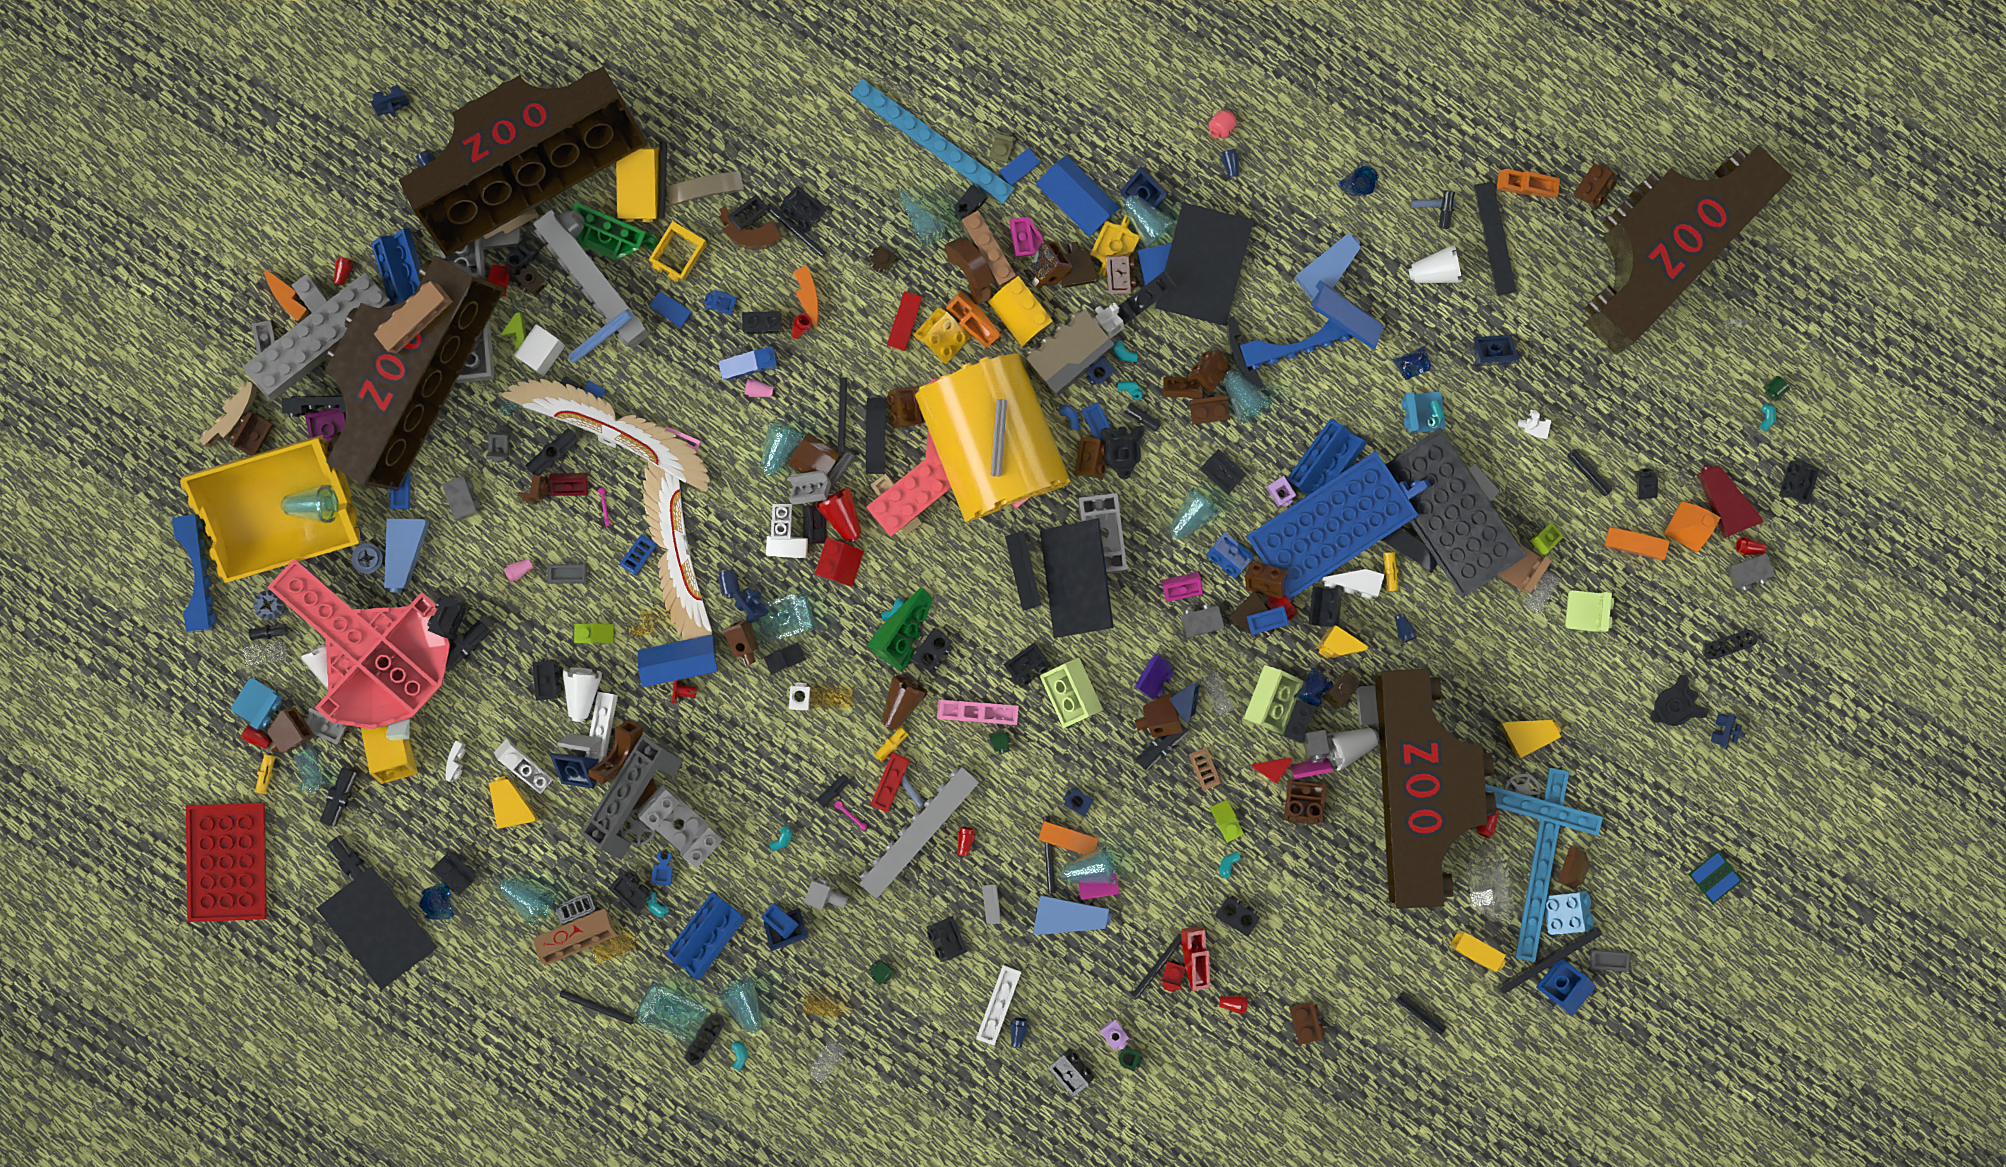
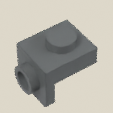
(498, 446)

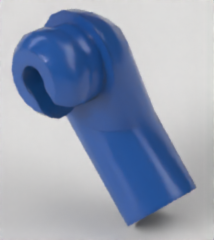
(1071, 414)

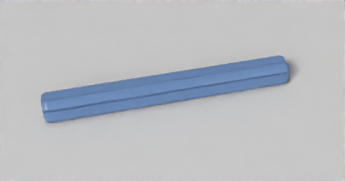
(600, 335)

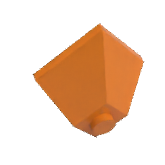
(1691, 525)

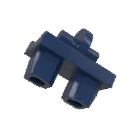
(390, 102)
(750, 602)
(1728, 722)

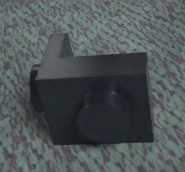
(1646, 483)

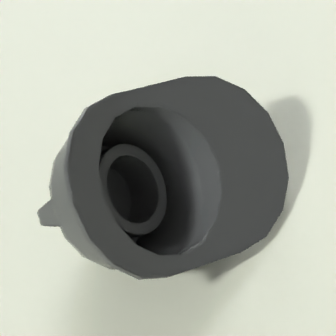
(571, 222)

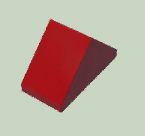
(1273, 769)

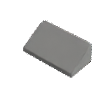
(501, 240)
(1367, 705)
(581, 742)
(991, 904)

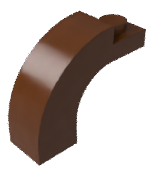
(750, 239)
(974, 267)
(626, 738)

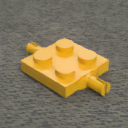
(1113, 240)

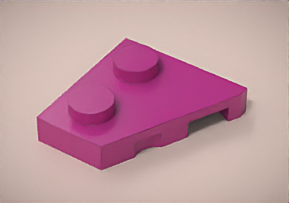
(1025, 237)

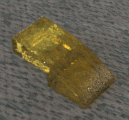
(613, 947)

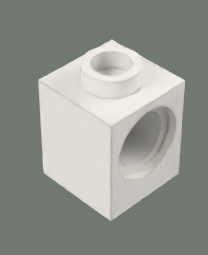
(805, 704)

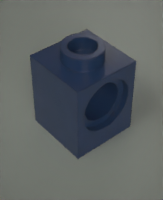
(1100, 364)
(1087, 801)

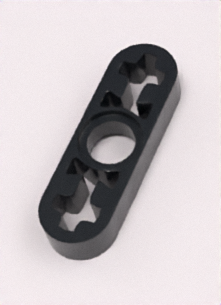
(1741, 635)
(692, 1048)

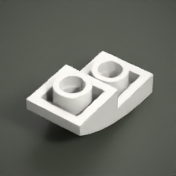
(781, 522)
(794, 548)
(453, 768)

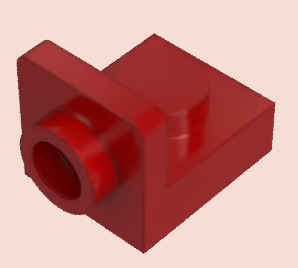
(499, 276)
(1274, 602)
(1172, 976)

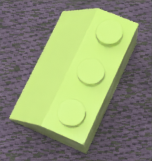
(1071, 692)
(1273, 699)

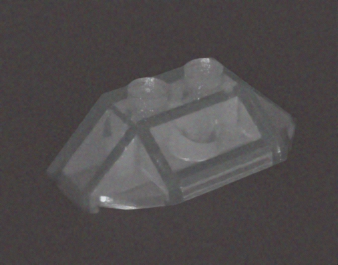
(1490, 883)

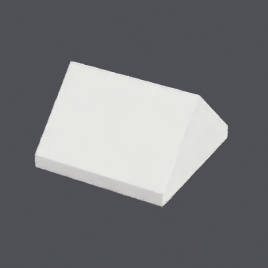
(539, 350)

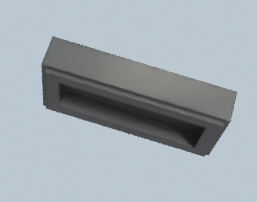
(567, 574)
(1609, 960)

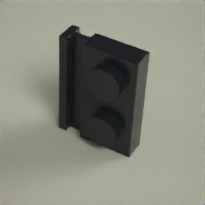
(1222, 471)

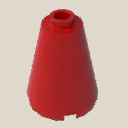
(841, 514)

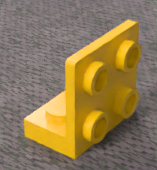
(942, 335)

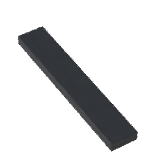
(1495, 238)
(1549, 960)

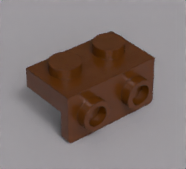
(1596, 186)
(1210, 369)
(251, 434)
(538, 489)

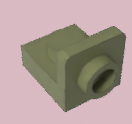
(1001, 147)

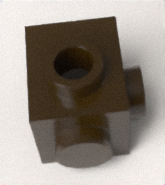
(882, 259)
(531, 281)

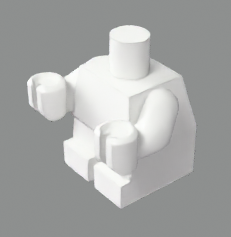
(1109, 320)
(1535, 426)

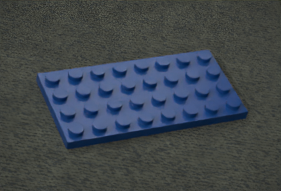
(1333, 524)

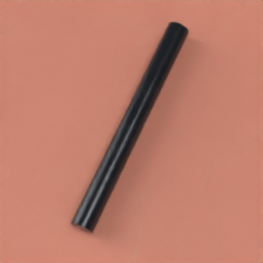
(662, 180)
(795, 230)
(842, 415)
(1049, 863)
(1157, 967)
(596, 1007)

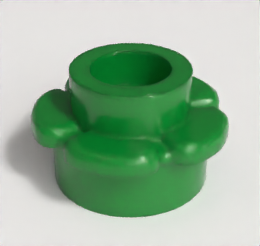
(651, 240)

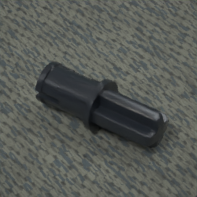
(1446, 209)
(1143, 417)
(268, 631)
(833, 790)

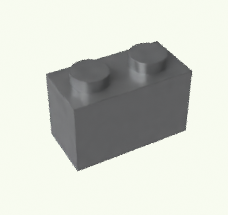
(461, 498)
(1750, 571)
(1201, 621)
(1316, 746)

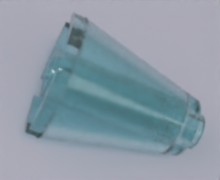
(1146, 219)
(1245, 396)
(778, 447)
(312, 504)
(1193, 514)
(1091, 868)
(527, 899)
(742, 1004)

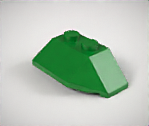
(608, 234)

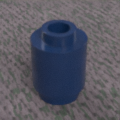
(728, 583)

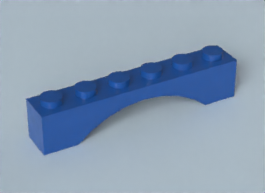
(1260, 352)
(198, 613)

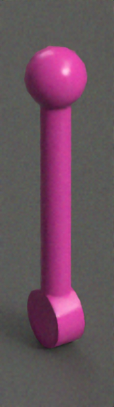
(601, 491)
(839, 805)

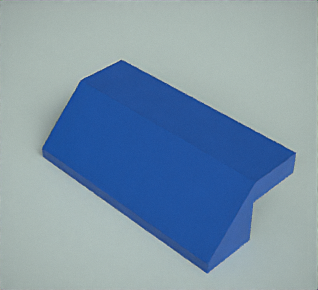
(1077, 195)
(397, 265)
(1347, 315)
(1326, 458)
(677, 661)
(705, 935)

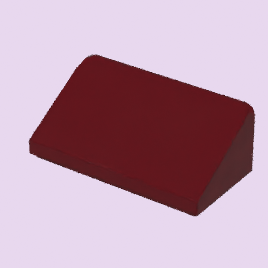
(568, 484)

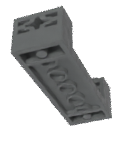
(624, 793)

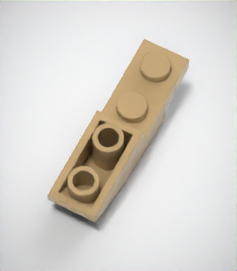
(235, 408)

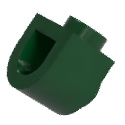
(1776, 388)
(1000, 741)
(881, 972)
(1130, 1058)

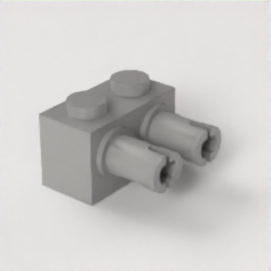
(822, 893)

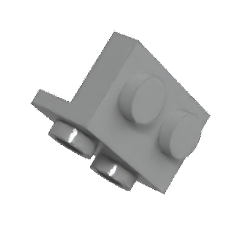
(1487, 486)
(809, 487)
(324, 728)

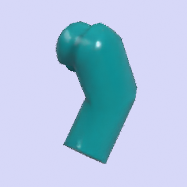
(1132, 388)
(1770, 412)
(1437, 414)
(897, 604)
(784, 839)
(1226, 864)
(657, 909)
(741, 1054)

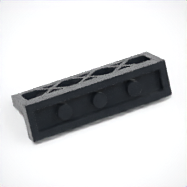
(1023, 571)

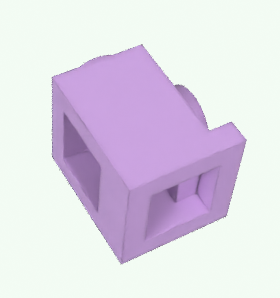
(1281, 485)
(1114, 1027)

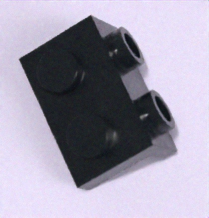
(546, 680)
(630, 891)

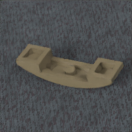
(704, 187)

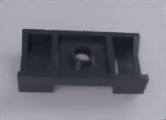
(298, 405)
(447, 617)

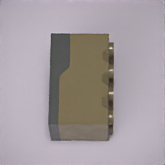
(1069, 352)

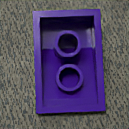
(1153, 677)

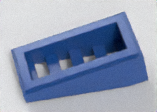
(640, 564)

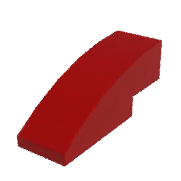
(1196, 957)

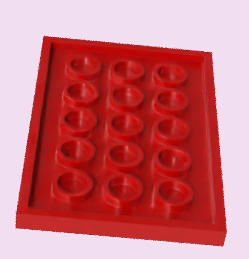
(226, 862)

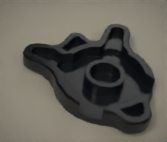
(1122, 449)
(1676, 704)

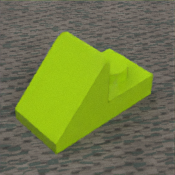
(516, 328)
(1547, 538)
(594, 633)
(1226, 821)

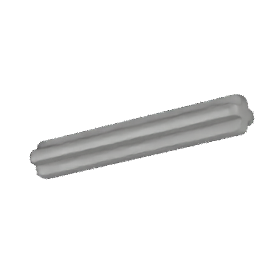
(998, 441)

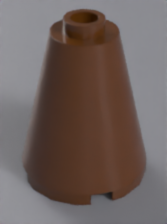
(901, 701)

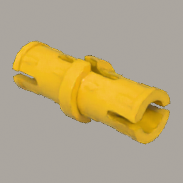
(1390, 571)
(891, 744)
(265, 773)

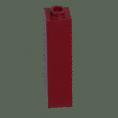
(1727, 502)

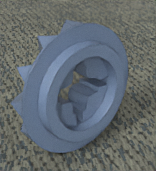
(360, 553)
(266, 614)

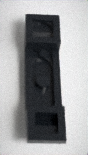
(1145, 297)
(1234, 332)
(875, 435)
(1411, 548)

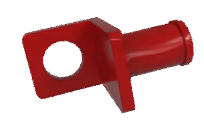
(682, 690)

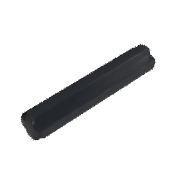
(1589, 472)
(1420, 1013)

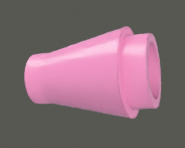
(758, 389)
(517, 570)

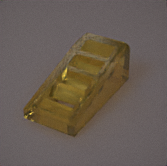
(815, 704)
(817, 1007)

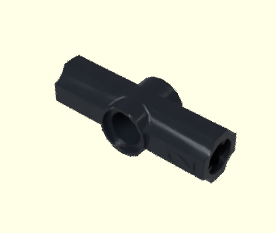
(542, 461)
(466, 643)
(1159, 748)
(338, 796)
(346, 857)

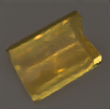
(644, 629)

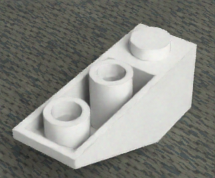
(1360, 581)
(522, 766)

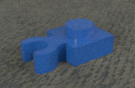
(662, 873)

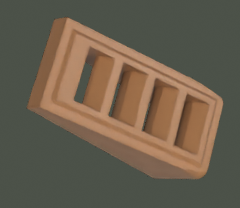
(1216, 781)

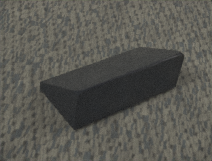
(814, 525)

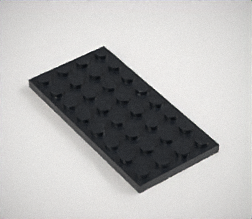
(1455, 515)

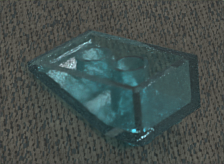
(926, 226)
(785, 619)
(670, 1012)

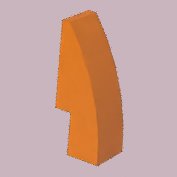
(1528, 183)
(807, 294)
(286, 297)
(972, 318)
(1637, 543)
(1067, 838)

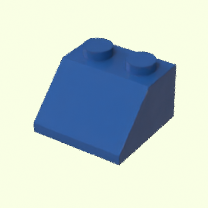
(1566, 987)

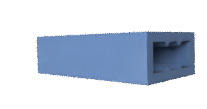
(1329, 265)
(403, 548)
(1062, 916)

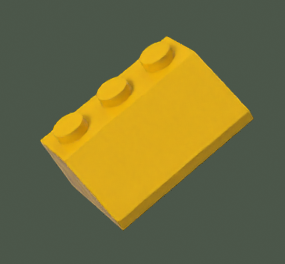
(1020, 311)
(1339, 643)

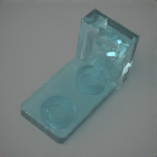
(309, 771)

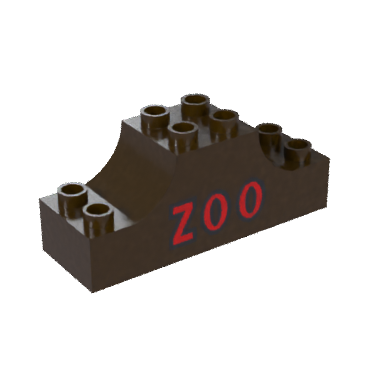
(517, 153)
(1673, 237)
(399, 395)
(1428, 788)

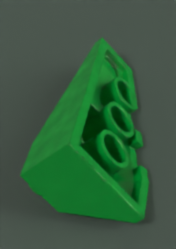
(896, 636)

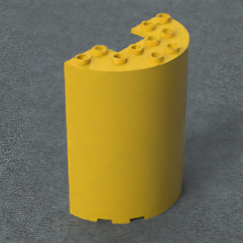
(962, 424)
(245, 511)

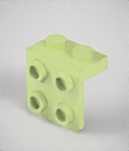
(1589, 611)

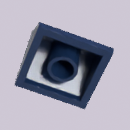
(1145, 187)
(1495, 350)
(1186, 700)
(574, 769)
(777, 941)

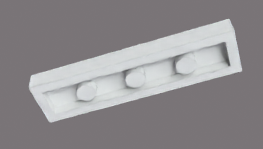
(602, 722)
(998, 1005)

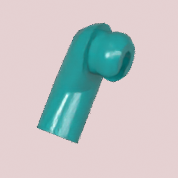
(1122, 353)

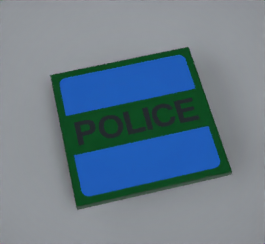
(1715, 877)

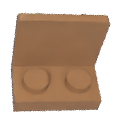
(1526, 572)

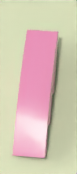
(977, 712)

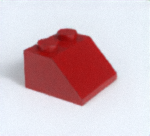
(839, 562)

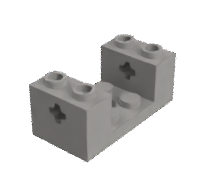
(1107, 510)
(696, 836)

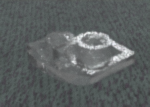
(1542, 592)
(264, 653)
(1217, 694)
(826, 1061)

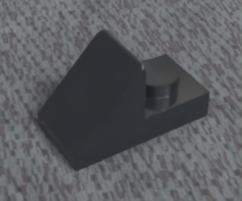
(784, 658)

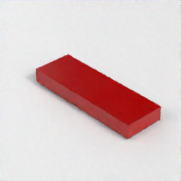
(904, 321)
(890, 782)

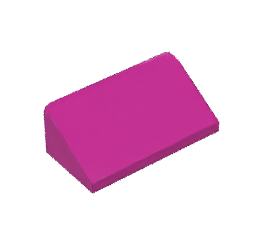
(1182, 587)
(1308, 769)
(1098, 890)

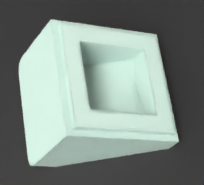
(398, 730)

